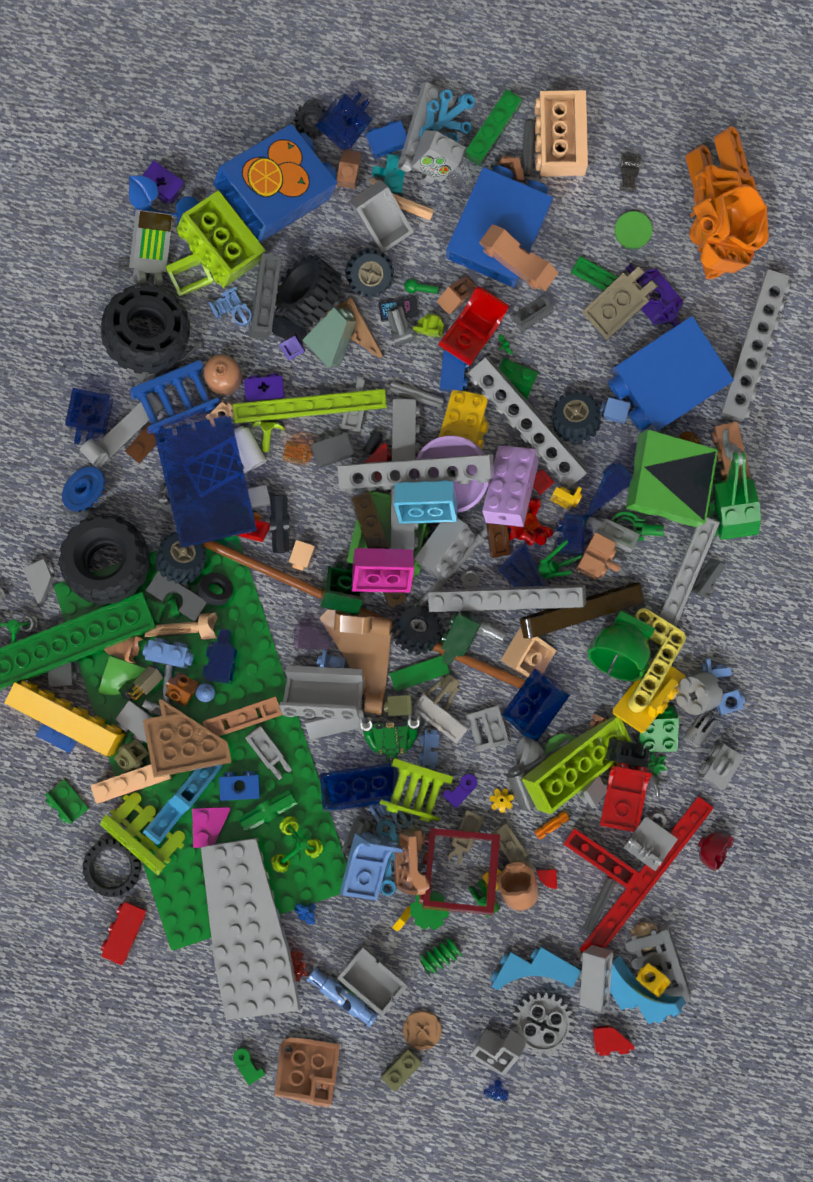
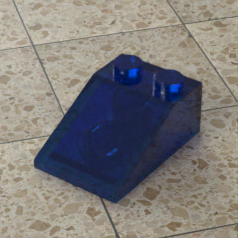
(611, 484)

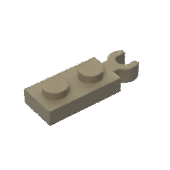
(471, 823)
(511, 846)

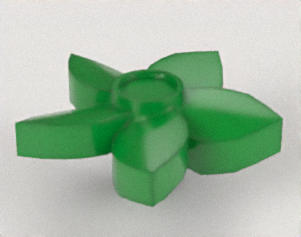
(504, 344)
(657, 764)

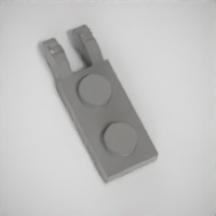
(267, 750)

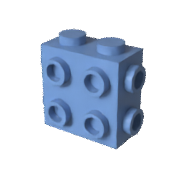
(164, 653)

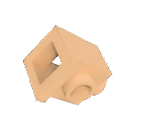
(228, 409)

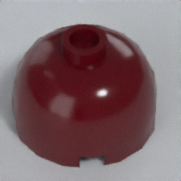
(714, 849)

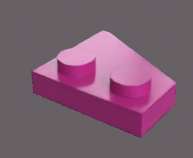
(208, 825)

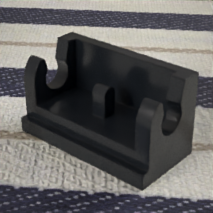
(627, 753)

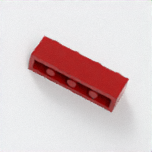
(600, 858)

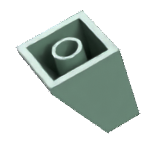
(332, 336)

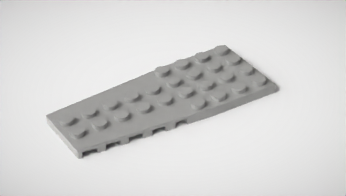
(246, 933)

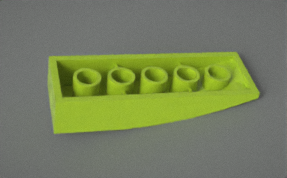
(573, 766)

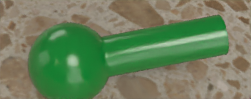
(413, 286)

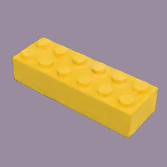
(65, 718)

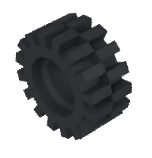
(302, 113)

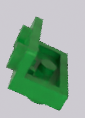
(520, 376)

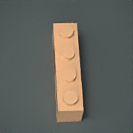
(125, 784)

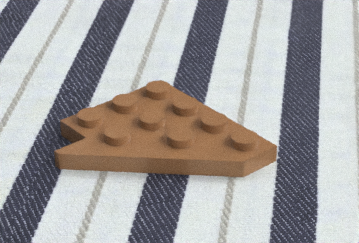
(181, 744)

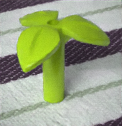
(266, 428)

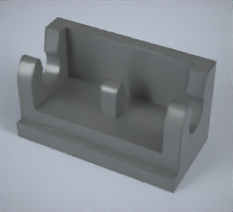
(532, 313)

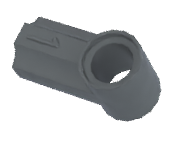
(400, 329)

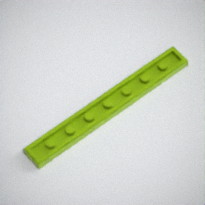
(309, 406)

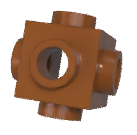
(181, 688)

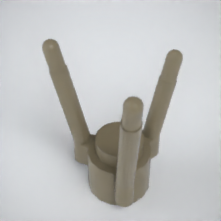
(448, 685)

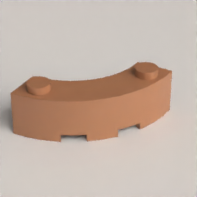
(526, 265)

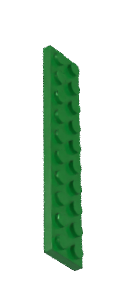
(74, 639)

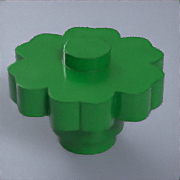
(426, 917)

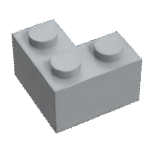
(497, 1052)

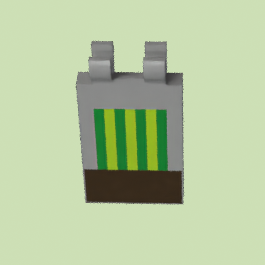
(150, 246)

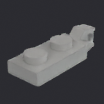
(353, 420)
(620, 535)

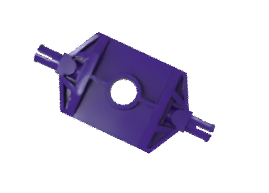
(667, 307)

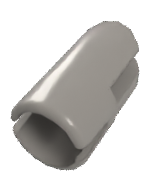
(700, 736)

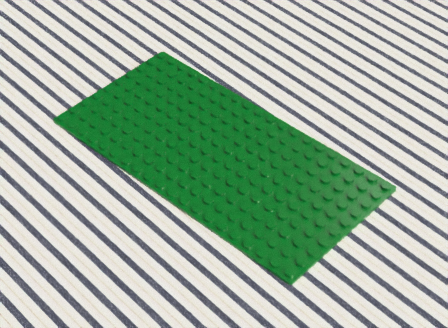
(257, 677)

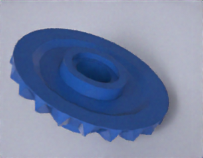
(83, 489)

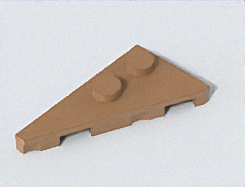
(361, 333)

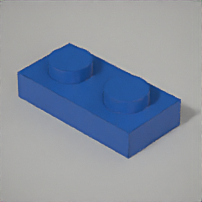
(56, 738)

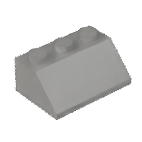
(321, 727)

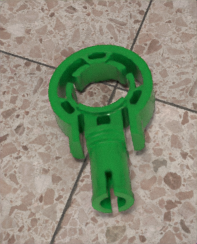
(647, 529)

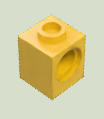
(657, 986)

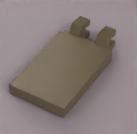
(619, 303)

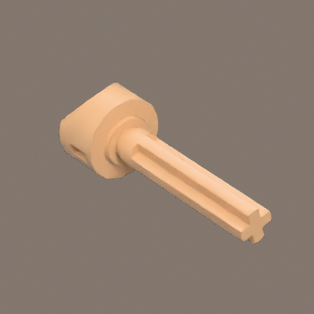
(410, 206)
(204, 626)

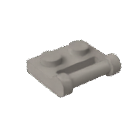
(493, 726)

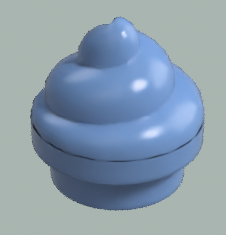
(205, 692)

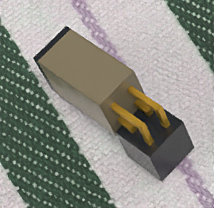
(142, 684)

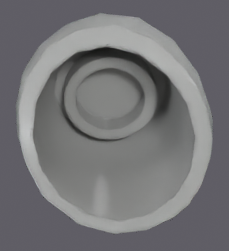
(528, 751)

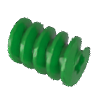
(439, 956)

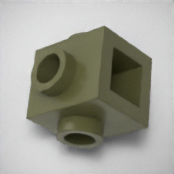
(131, 755)

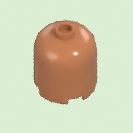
(223, 374)
(518, 886)

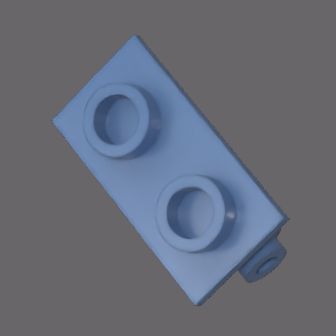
(429, 741)

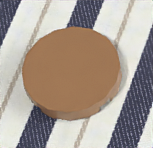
(422, 1030)

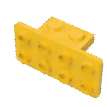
(466, 417)
(642, 720)

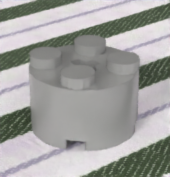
(699, 693)

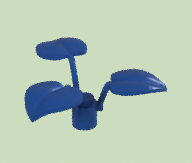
(144, 190)

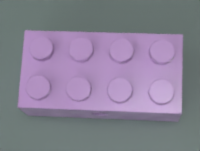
(511, 487)

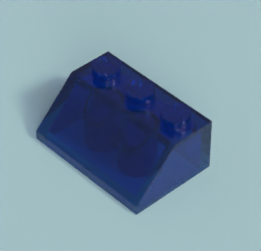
(535, 705)

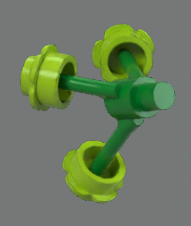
(312, 847)

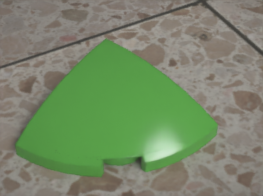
(117, 674)

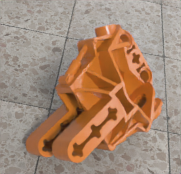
(727, 207)

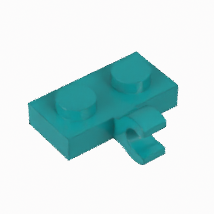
(393, 176)

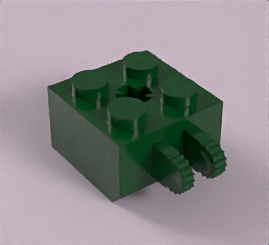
(338, 592)
(461, 635)

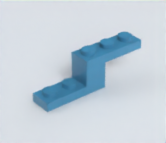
(180, 802)

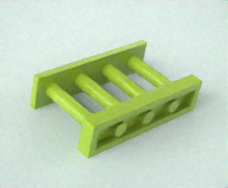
(416, 773)

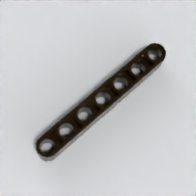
(596, 606)

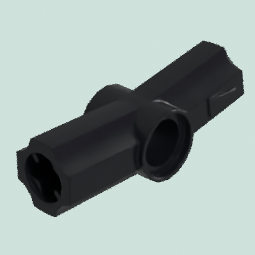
(279, 523)

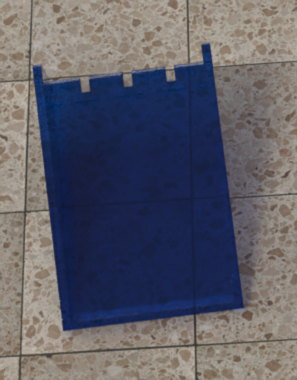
(205, 481)

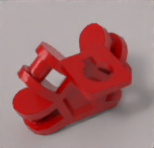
(531, 525)

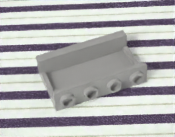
(323, 692)

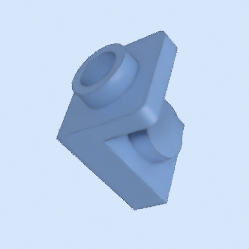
(330, 661)
(718, 671)

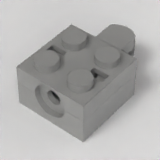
(721, 766)

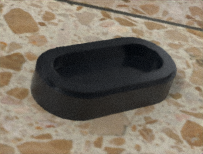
(286, 328)

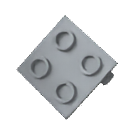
(650, 843)

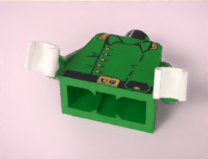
(390, 737)

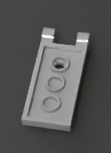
(427, 93)

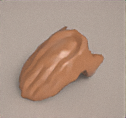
(125, 650)

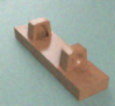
(243, 717)

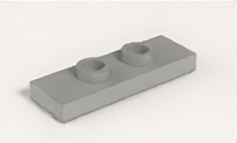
(440, 718)

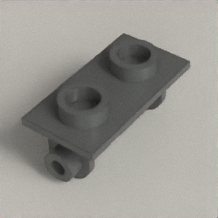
(359, 826)

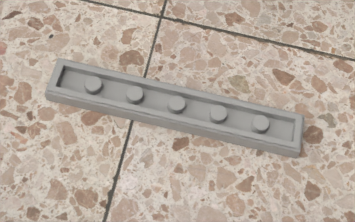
(688, 571)

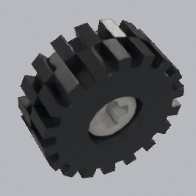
(420, 639)

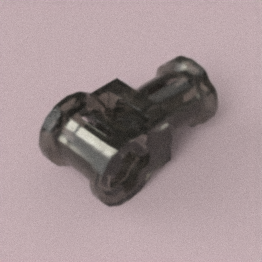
(629, 170)

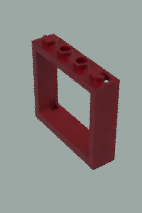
(492, 872)

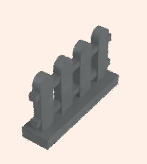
(660, 956)

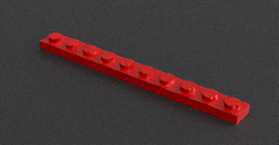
(647, 878)

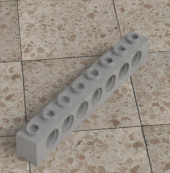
(779, 283)
(539, 425)
(348, 472)

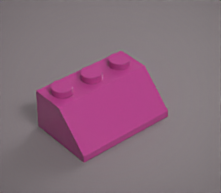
(382, 570)

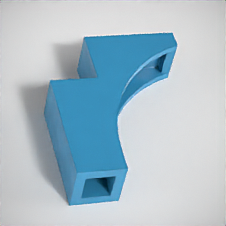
(542, 964)
(630, 993)

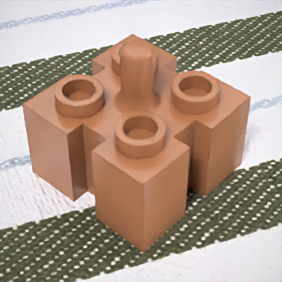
(598, 558)

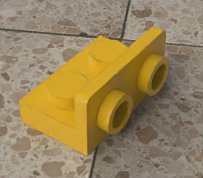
(563, 497)

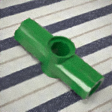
(267, 811)

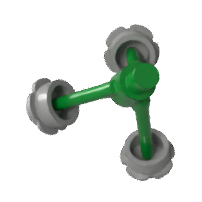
(27, 623)

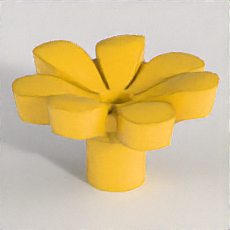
(501, 805)

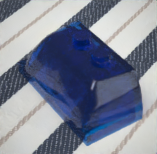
(358, 787)

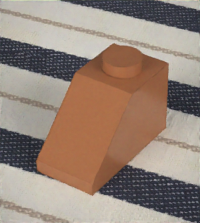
(349, 169)
(457, 294)

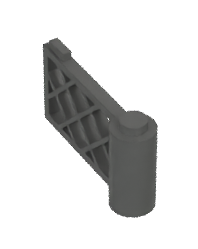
(515, 779)

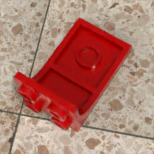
(474, 326)
(624, 797)

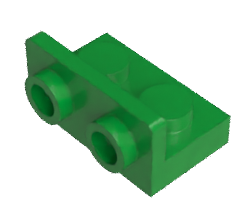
(66, 802)

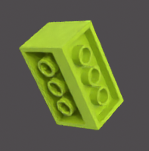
(220, 239)

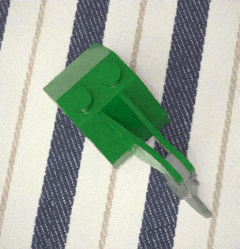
(736, 497)

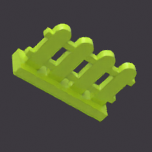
(127, 839)

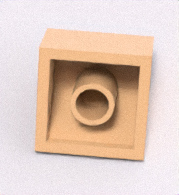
(528, 654)

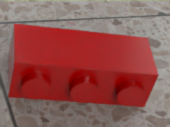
(123, 932)

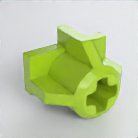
(430, 325)

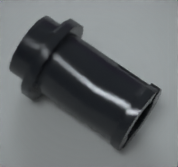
(373, 441)

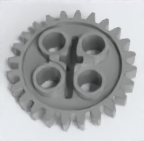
(549, 1007)

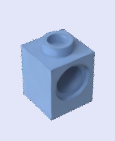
(615, 410)
(739, 701)

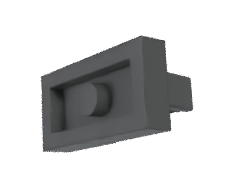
(709, 574)

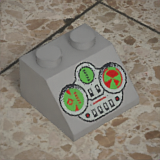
(437, 155)

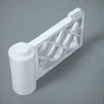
(249, 450)

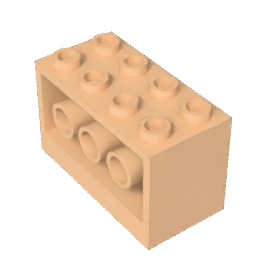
(561, 133)

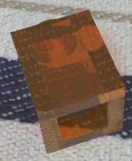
(297, 453)

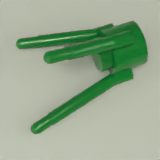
(548, 568)

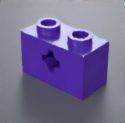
(173, 186)
(274, 389)

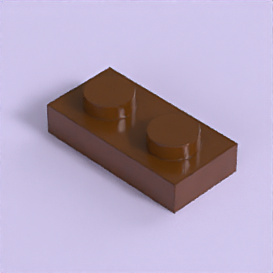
(142, 445)
(498, 540)

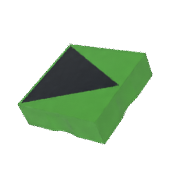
(672, 478)

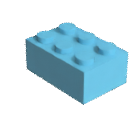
(425, 502)

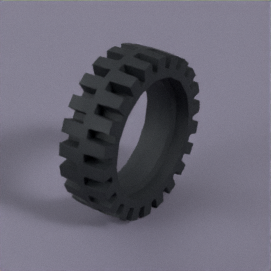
(90, 877)

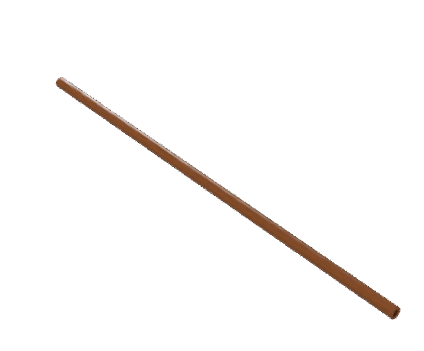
(316, 592)

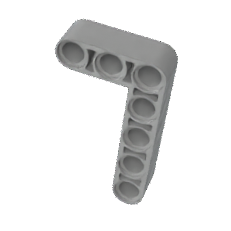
(121, 434)

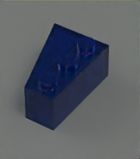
(521, 570)

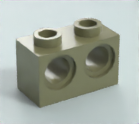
(401, 1069)

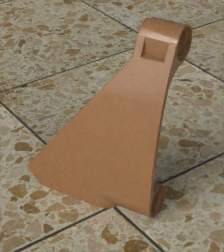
(365, 646)

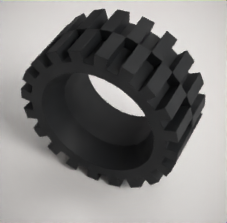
(308, 291)

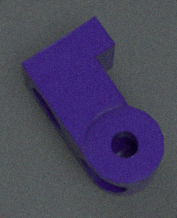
(457, 796)

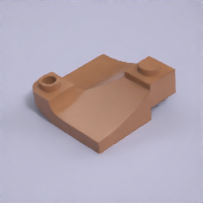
(406, 870)
(307, 1071)

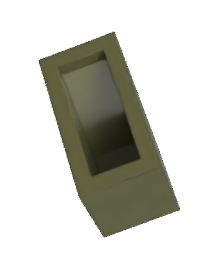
(398, 705)

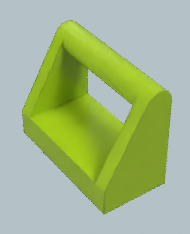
(182, 265)

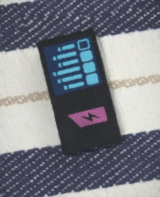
(408, 304)

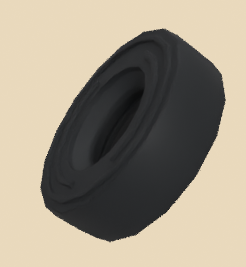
(220, 580)

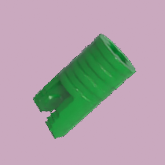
(481, 901)

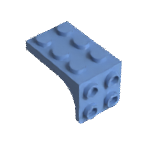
(367, 865)

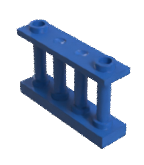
(175, 378)

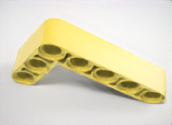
(659, 661)

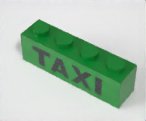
(493, 128)

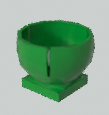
(629, 640)

